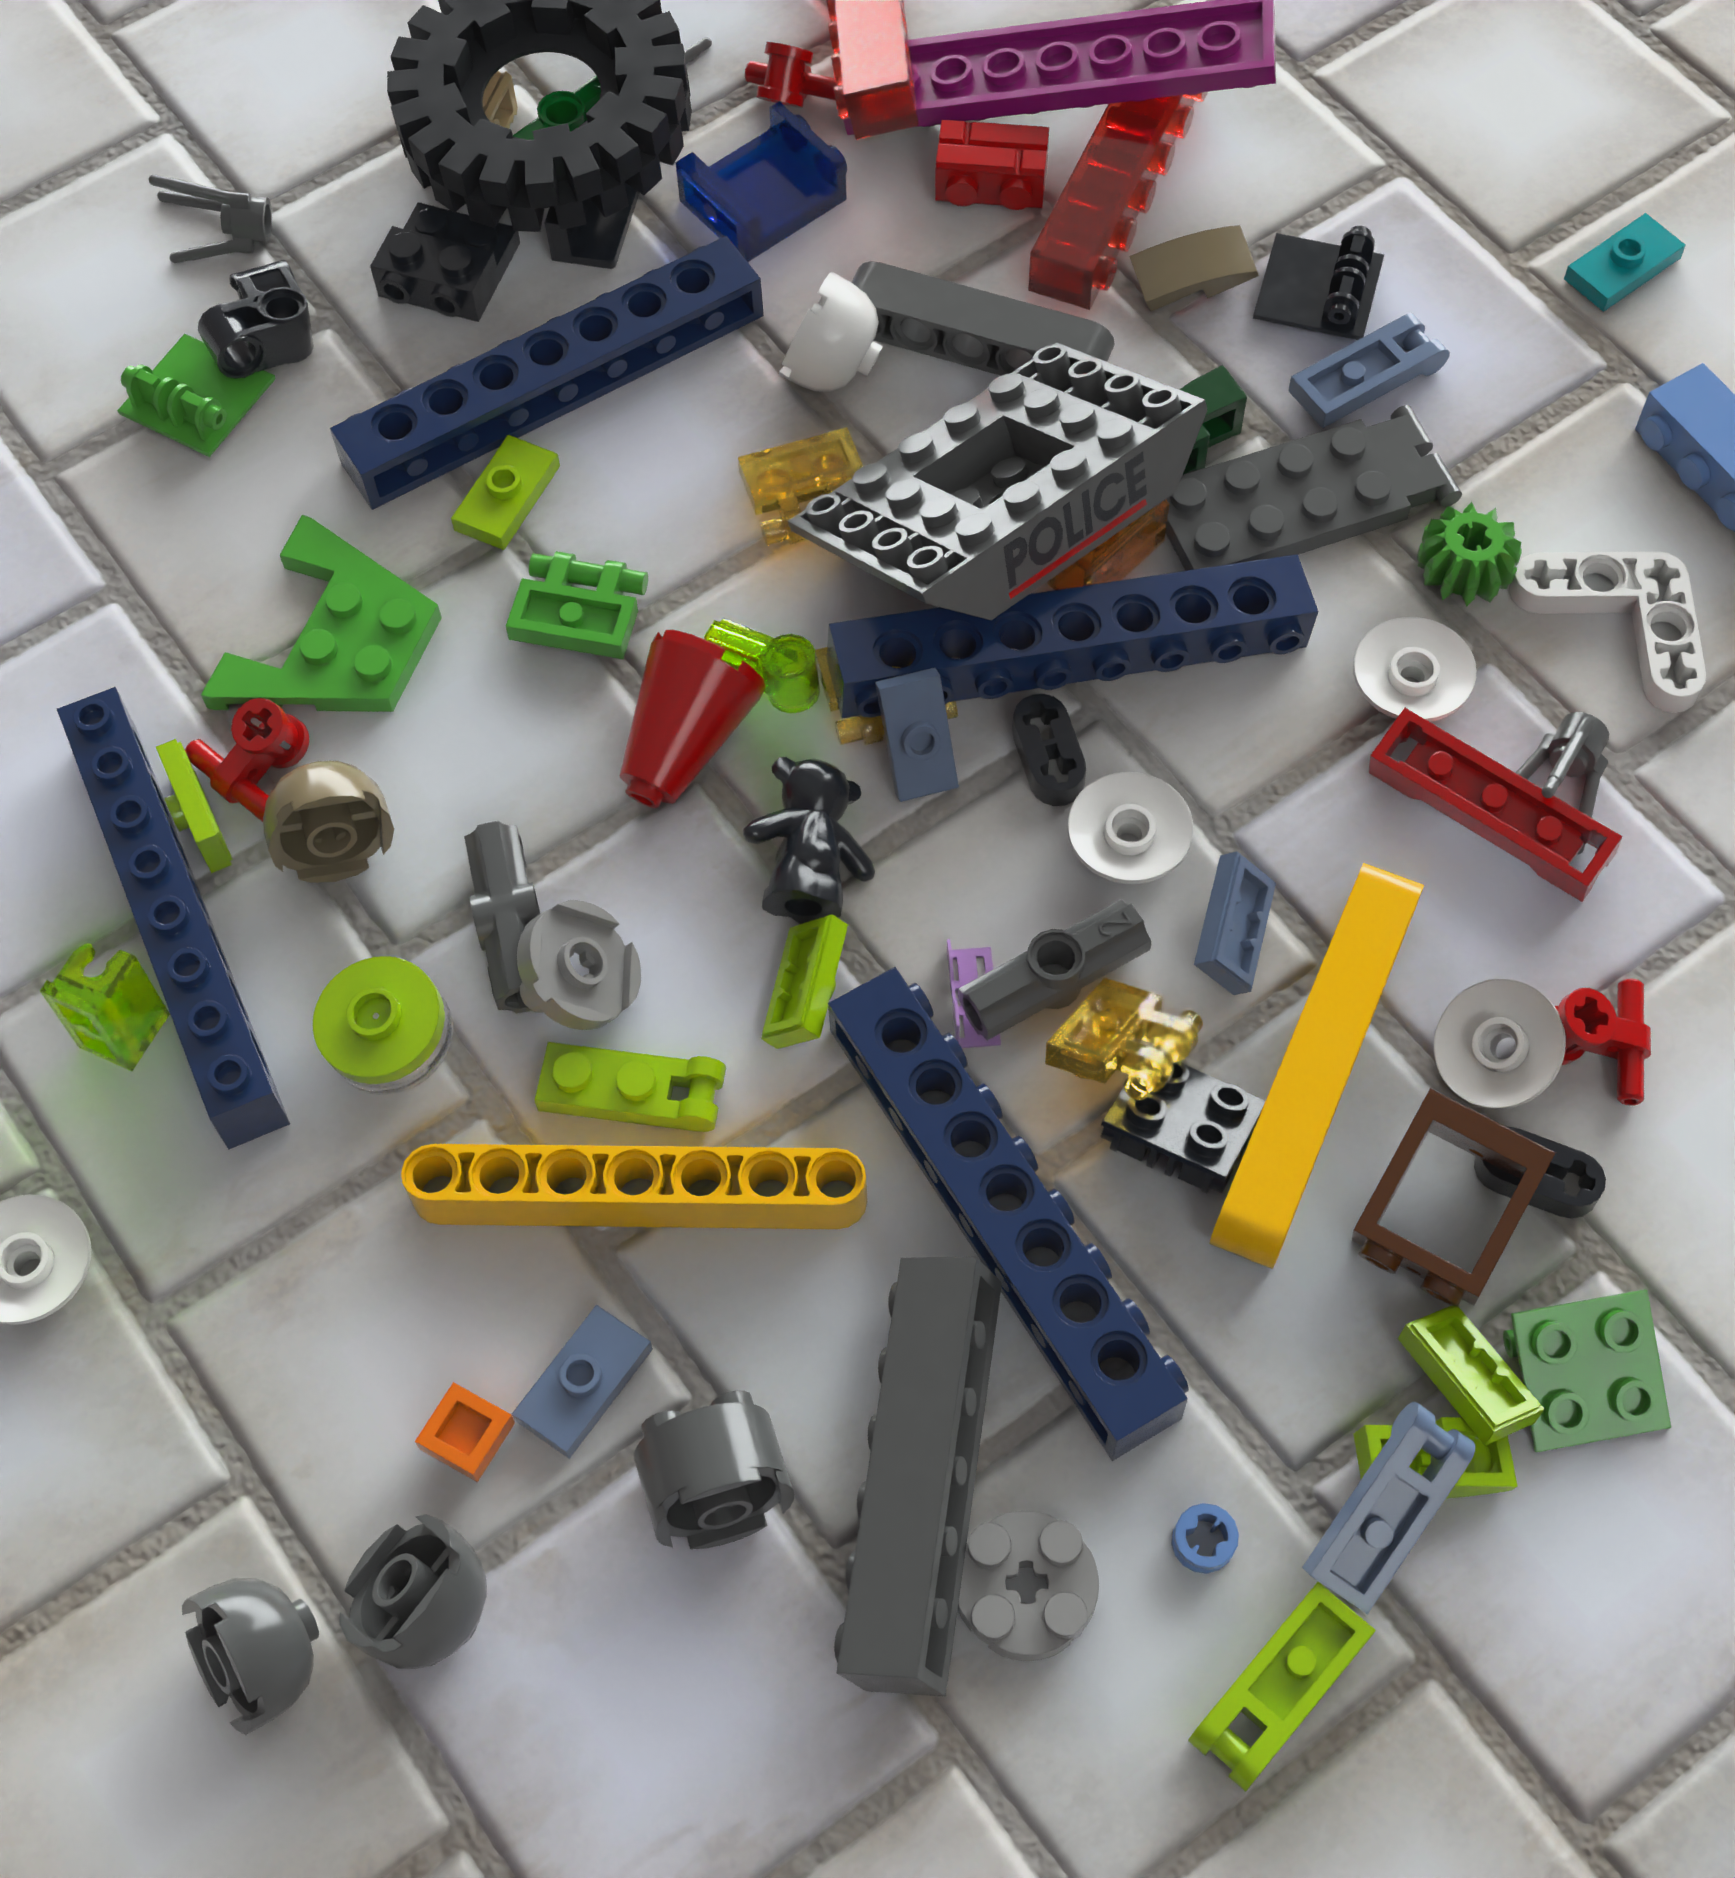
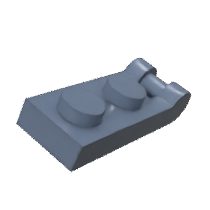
(1367, 370)
(1389, 1508)

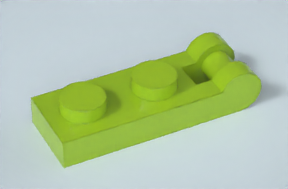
(629, 1087)
(1283, 1683)

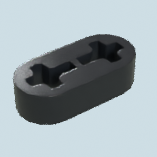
(1061, 746)
(1550, 1191)

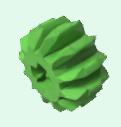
(1469, 554)

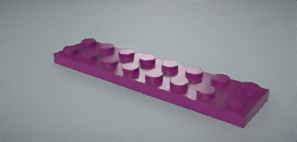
(1093, 60)

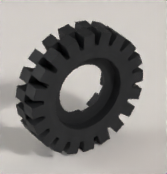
(480, 164)

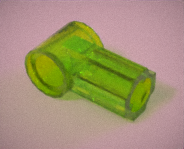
(772, 661)

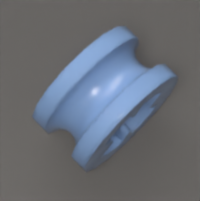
(1186, 1526)

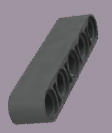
(970, 323)

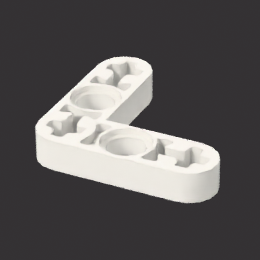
(1631, 594)

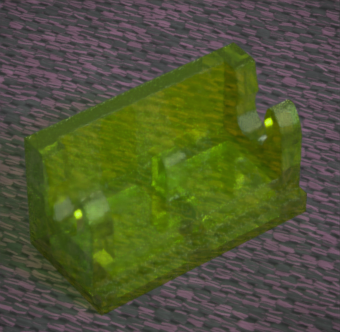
(108, 1013)

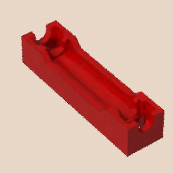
(1494, 803)

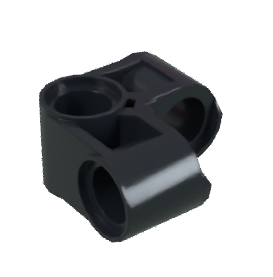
(263, 327)

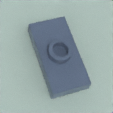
(917, 734)
(1235, 923)
(582, 1381)

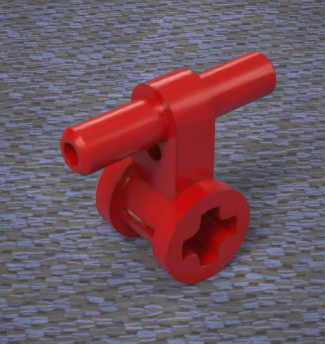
(788, 77)
(253, 754)
(1595, 1028)

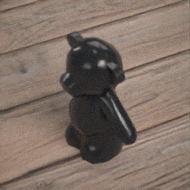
(808, 860)

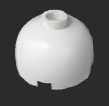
(834, 339)

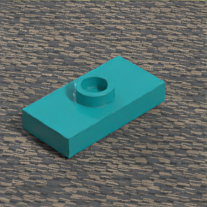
(1624, 262)

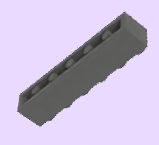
(919, 1478)

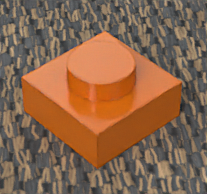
(465, 1432)

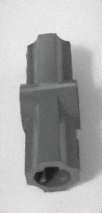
(501, 905)
(1085, 949)

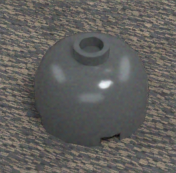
(415, 1595)
(252, 1647)

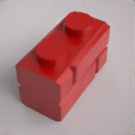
(991, 164)

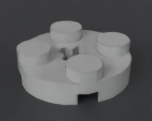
(554, 985)
(1054, 1553)

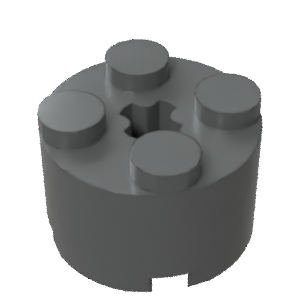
(712, 1471)

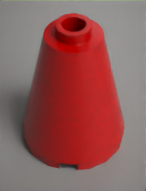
(683, 715)

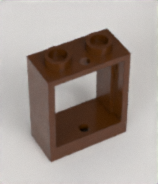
(1480, 1138)

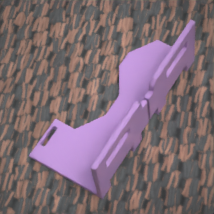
(967, 972)

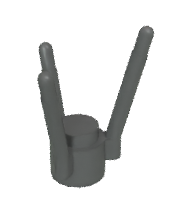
(241, 215)
(1572, 752)

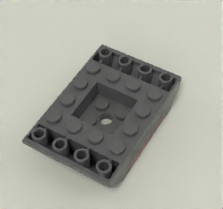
(1012, 483)

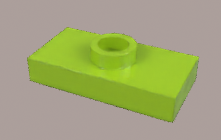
(505, 492)
(190, 806)
(804, 982)
(1470, 1374)

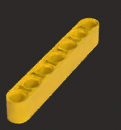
(1316, 1067)
(609, 1168)

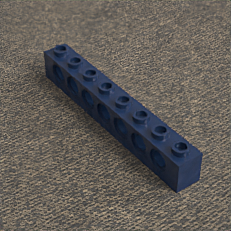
(548, 372)
(1114, 627)
(173, 920)
(1116, 1410)

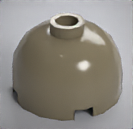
(326, 821)

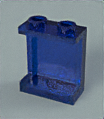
(765, 185)

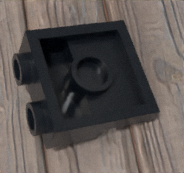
(443, 262)

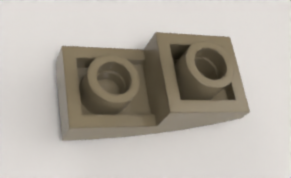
(1194, 262)

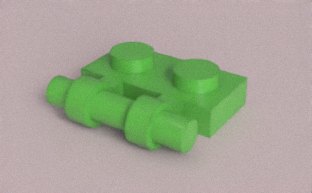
(575, 617)

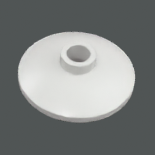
(1420, 651)
(1136, 806)
(1476, 1024)
(44, 1231)

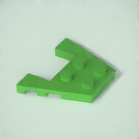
(355, 643)

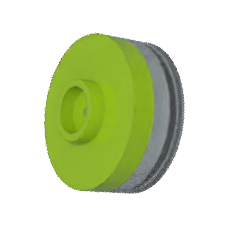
(383, 1025)

